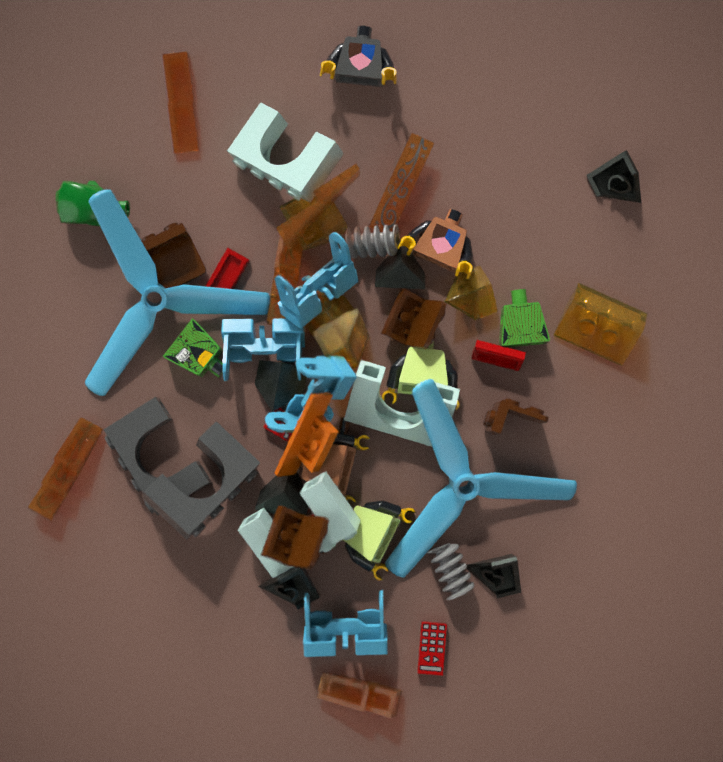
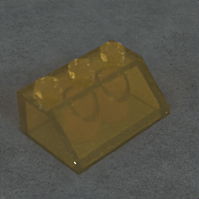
(600, 324)

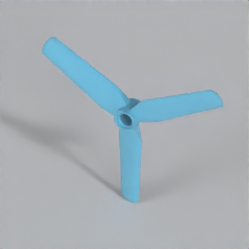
(142, 275)
(449, 502)

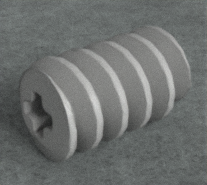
(373, 243)
(452, 570)

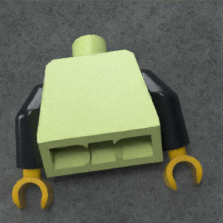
(417, 367)
(374, 534)

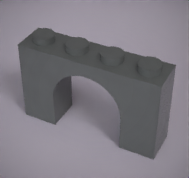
(127, 438)
(189, 513)

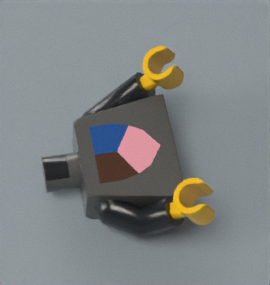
(360, 61)

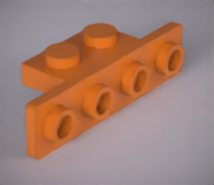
(310, 438)

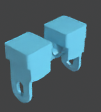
(333, 279)
(241, 342)
(333, 376)
(322, 630)

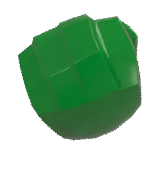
(74, 205)

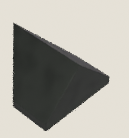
(617, 179)
(400, 271)
(278, 383)
(282, 492)
(498, 574)
(292, 586)

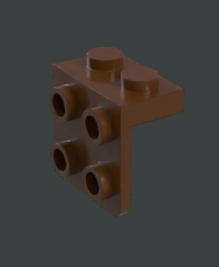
(174, 256)
(413, 320)
(496, 417)
(295, 538)

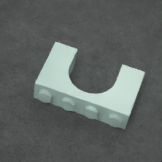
(301, 175)
(370, 410)
(324, 500)

